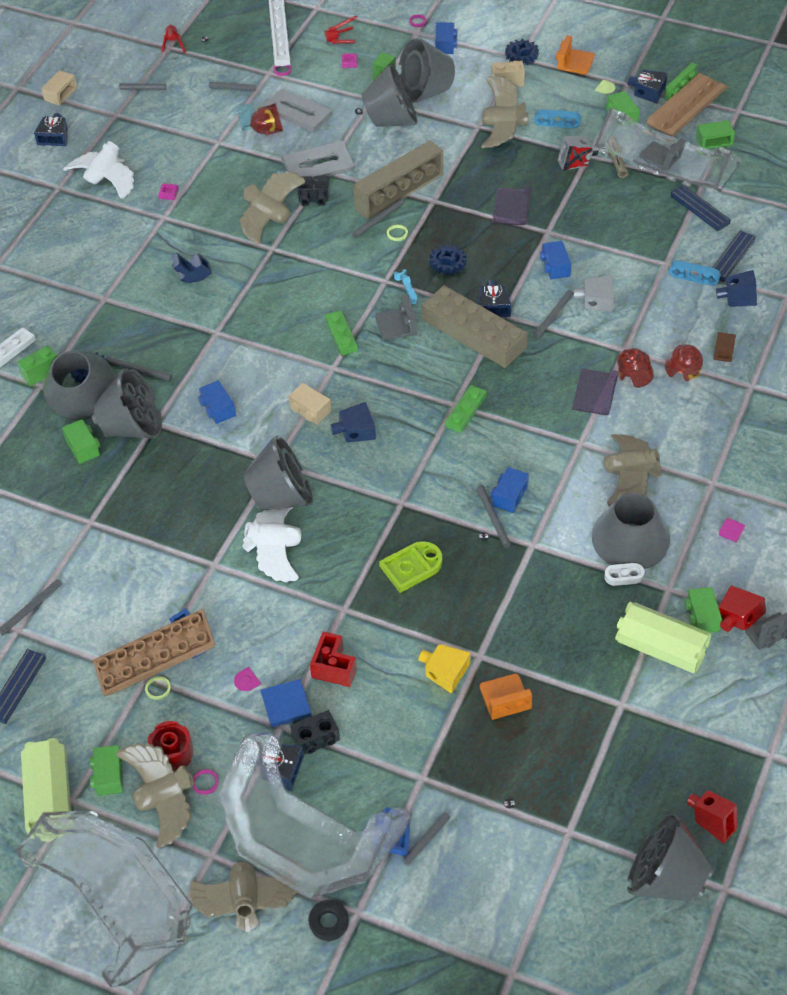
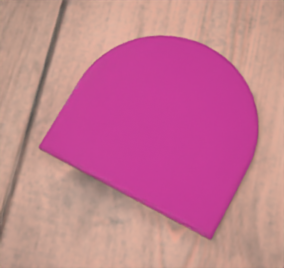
(246, 680)

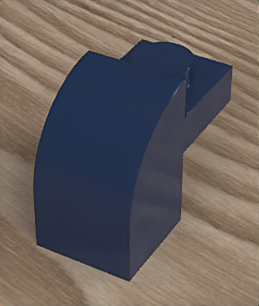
(192, 270)

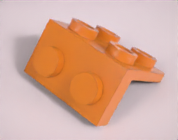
(572, 59)
(505, 696)

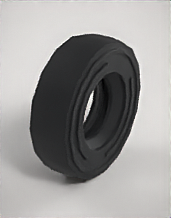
(338, 929)

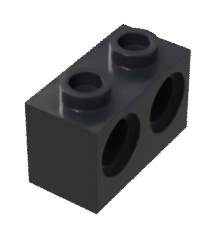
(312, 728)

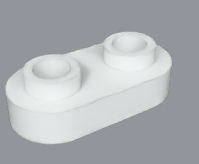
(623, 573)

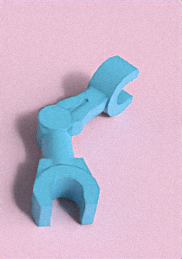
(407, 283)

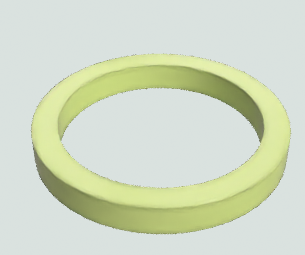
(397, 226)
(161, 696)

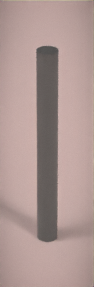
(378, 217)
(553, 314)
(140, 369)
(493, 516)
(30, 606)

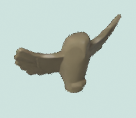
(505, 113)
(268, 203)
(632, 465)
(161, 789)
(241, 895)

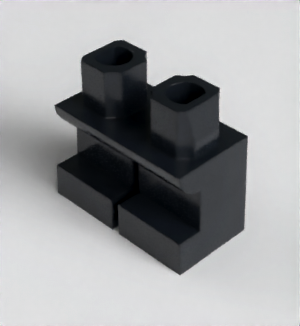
(317, 194)

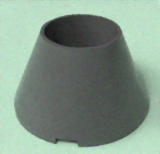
(425, 70)
(388, 101)
(76, 401)
(276, 478)
(627, 544)

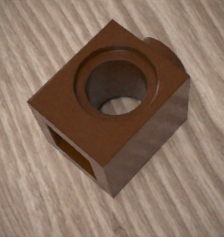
(724, 347)

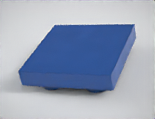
(285, 703)

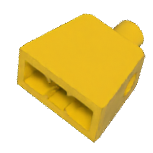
(445, 665)

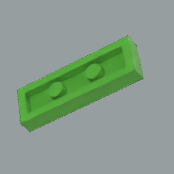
(681, 80)
(341, 333)
(465, 408)

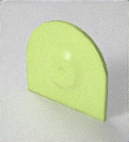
(605, 87)

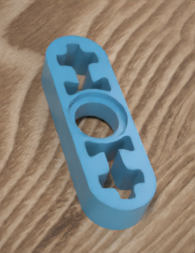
(556, 113)
(683, 266)

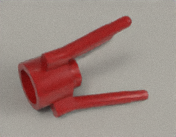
(332, 33)
(171, 34)

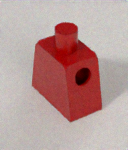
(740, 609)
(715, 814)

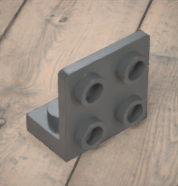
(663, 156)
(397, 322)
(768, 631)

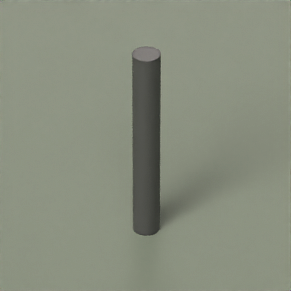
(141, 86)
(234, 86)
(428, 836)

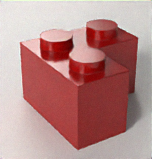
(329, 662)

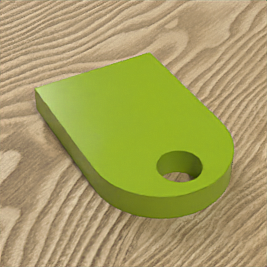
(412, 565)

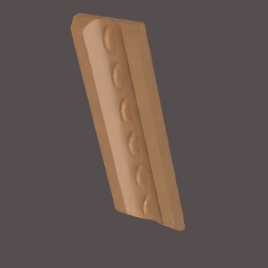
(686, 104)
(154, 653)

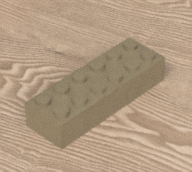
(398, 179)
(474, 326)

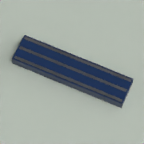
(700, 208)
(734, 254)
(19, 683)

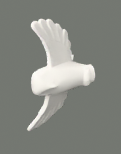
(105, 165)
(271, 539)

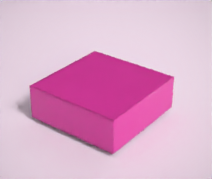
(349, 60)
(168, 191)
(731, 530)

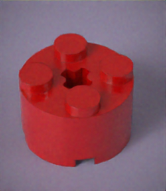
(174, 741)

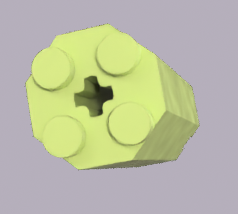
(663, 637)
(44, 780)

